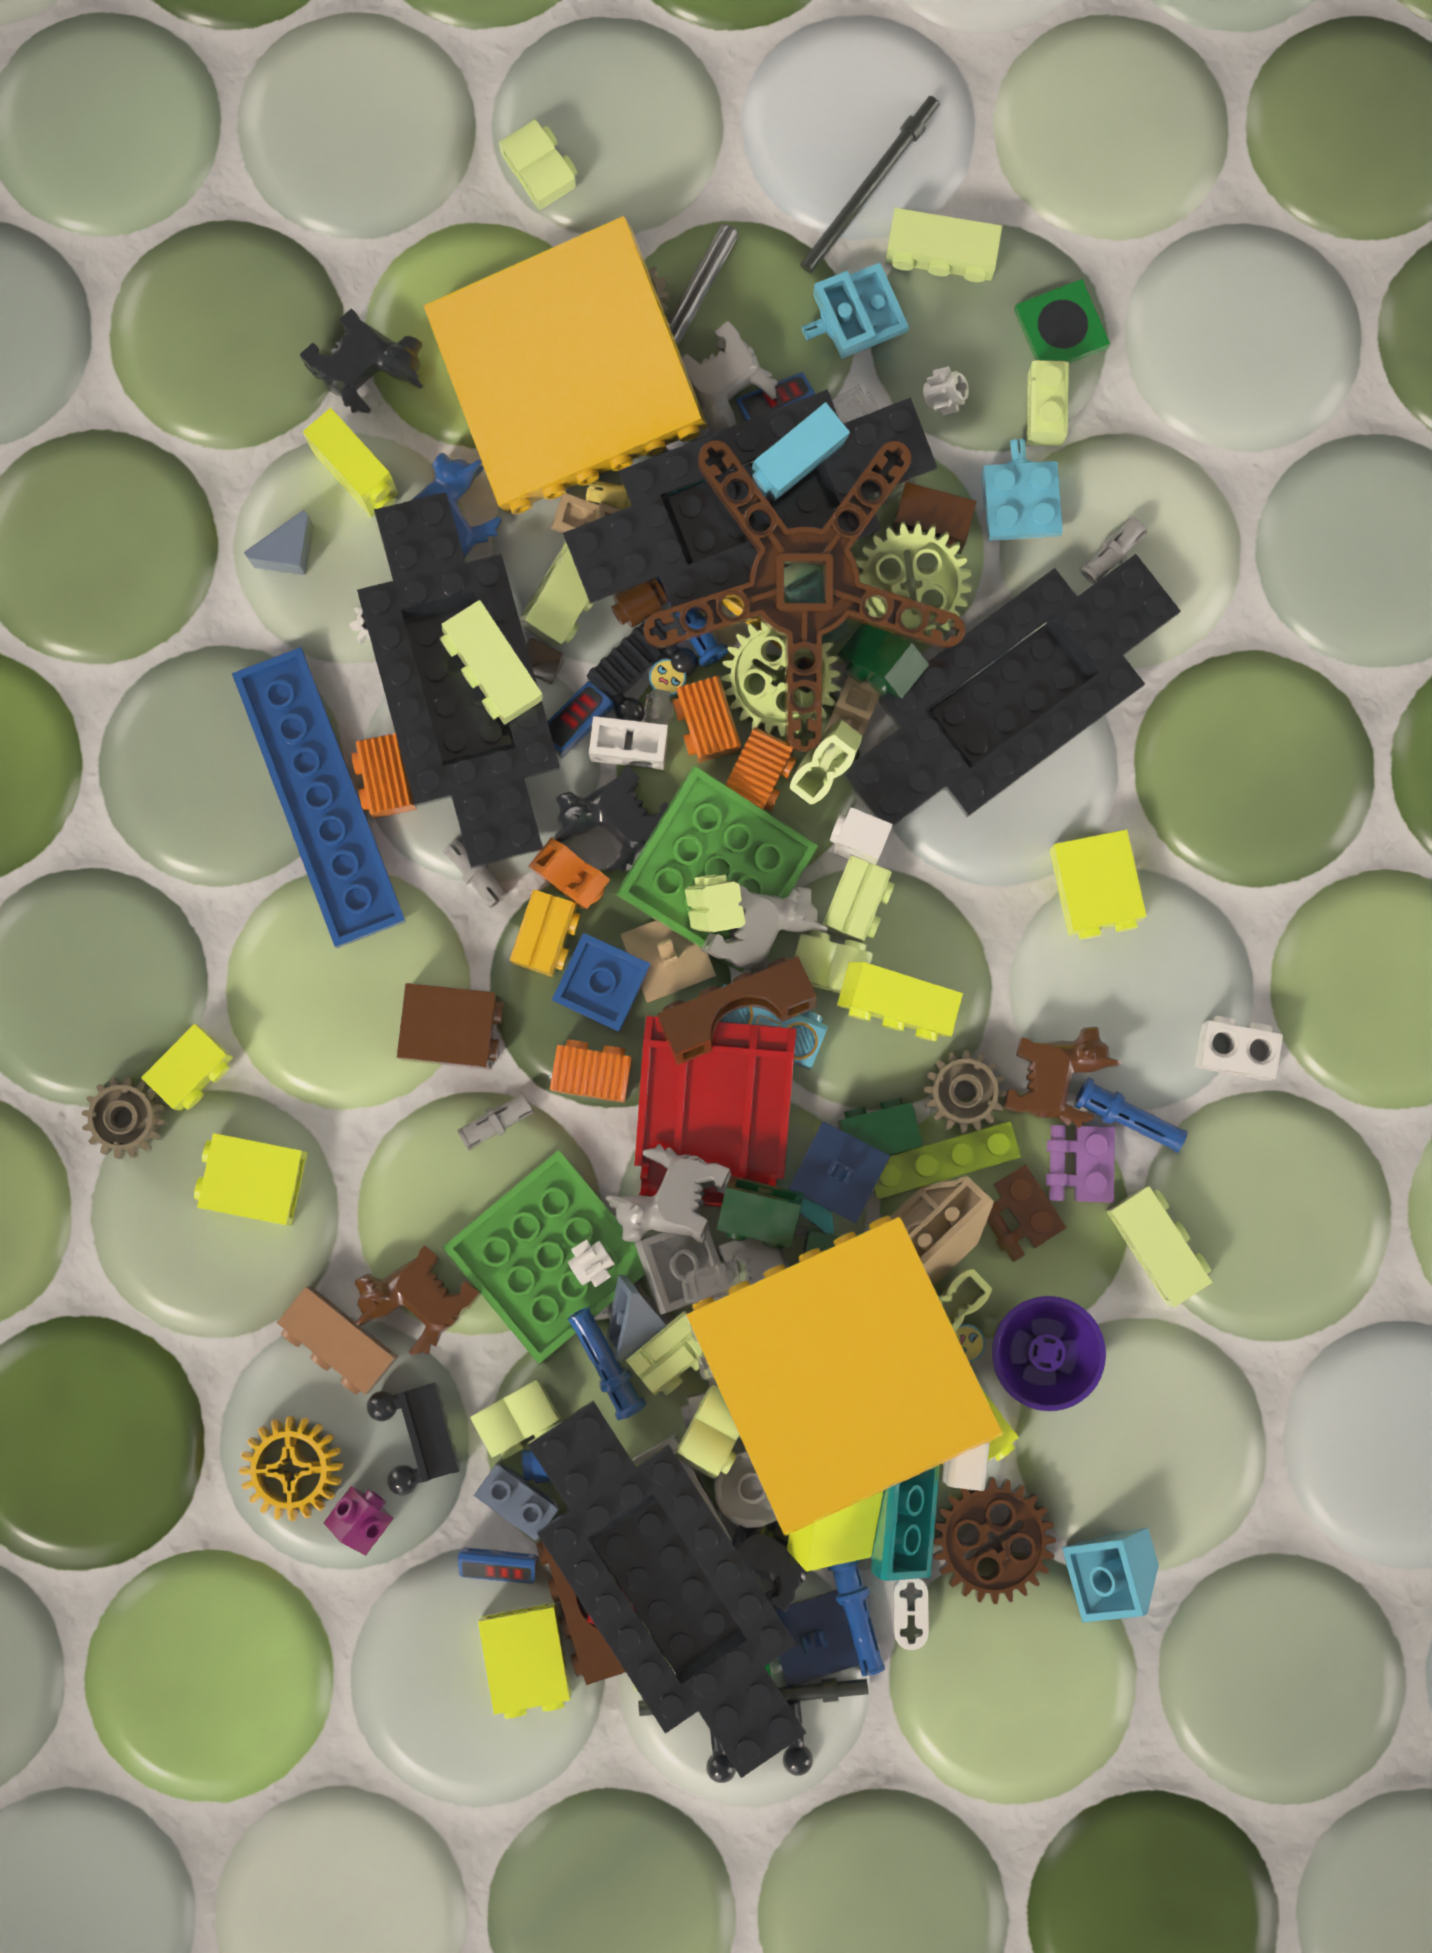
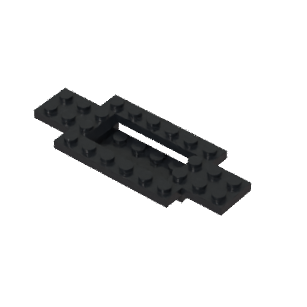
(692, 536)
(1022, 702)
(438, 718)
(679, 1581)

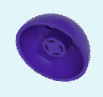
(1074, 1358)

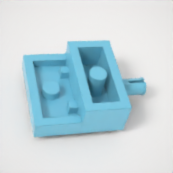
(857, 311)
(1021, 497)

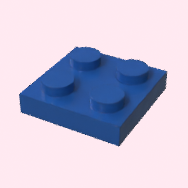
(601, 982)

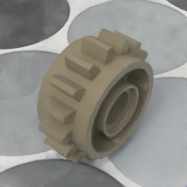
(979, 1077)
(103, 1118)

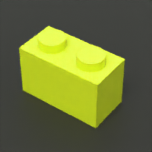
(188, 1068)

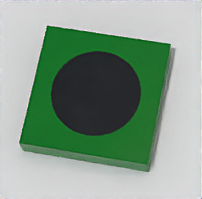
(1062, 324)

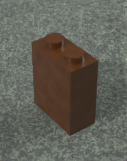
(449, 1026)

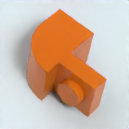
(569, 874)

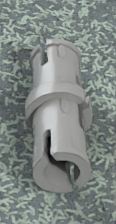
(1113, 550)
(479, 877)
(495, 1121)

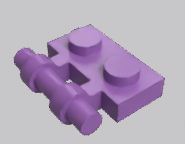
(1093, 1163)

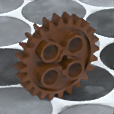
(1010, 1570)

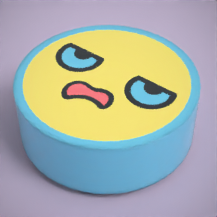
(664, 677)
(971, 1341)

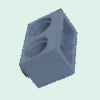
(517, 1499)

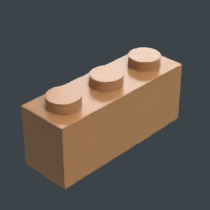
(336, 1341)

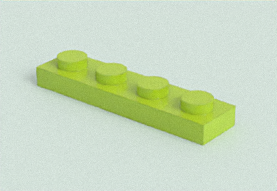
(947, 1159)

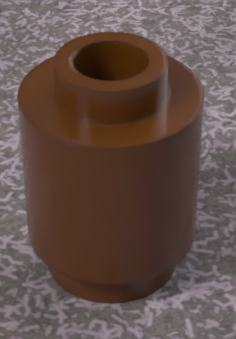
(638, 603)

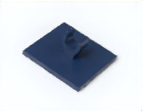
(839, 1172)
(821, 1639)

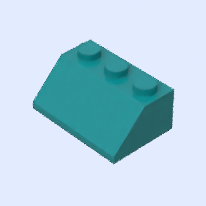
(906, 1529)

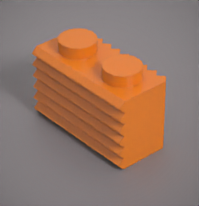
(707, 720)
(760, 768)
(383, 776)
(591, 1072)

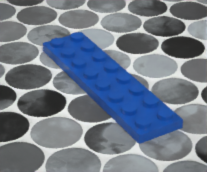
(318, 798)

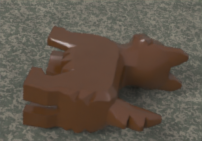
(1052, 1071)
(420, 1293)

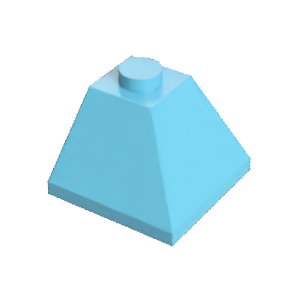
(1113, 1574)

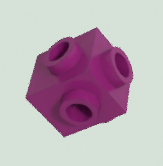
(359, 1519)

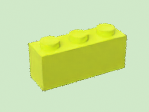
(899, 1001)

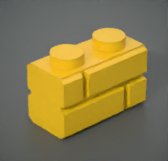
(545, 933)

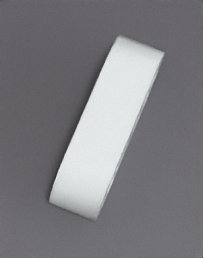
(920, 1613)

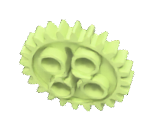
(944, 577)
(767, 705)

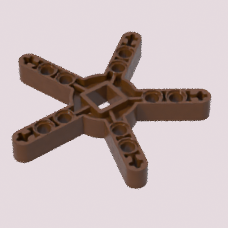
(842, 591)

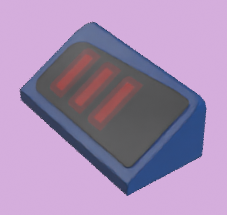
(787, 392)
(575, 717)
(497, 1565)

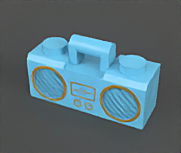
(808, 1034)

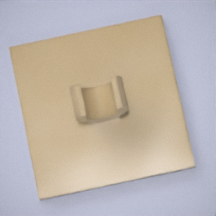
(673, 959)

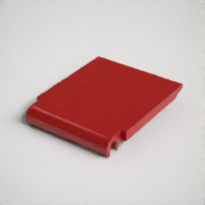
(718, 1106)

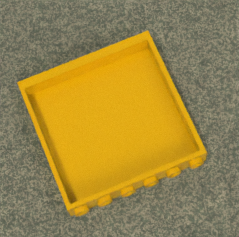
(565, 367)
(842, 1374)

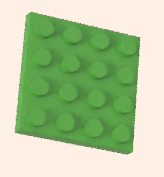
(710, 833)
(522, 1250)

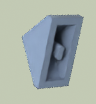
(285, 547)
(631, 1320)

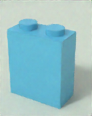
(799, 452)

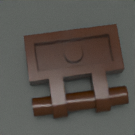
(1029, 1208)

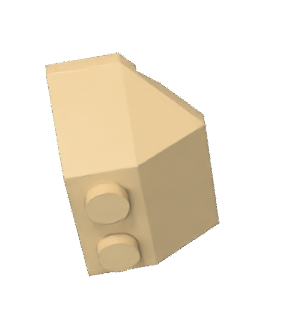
(945, 1223)

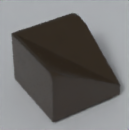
(545, 660)

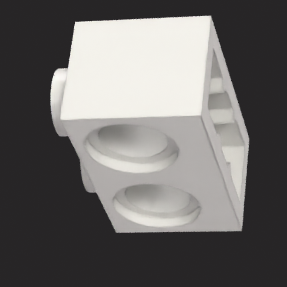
(628, 743)
(860, 836)
(1238, 1057)

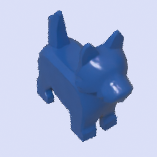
(455, 479)

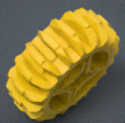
(291, 1449)

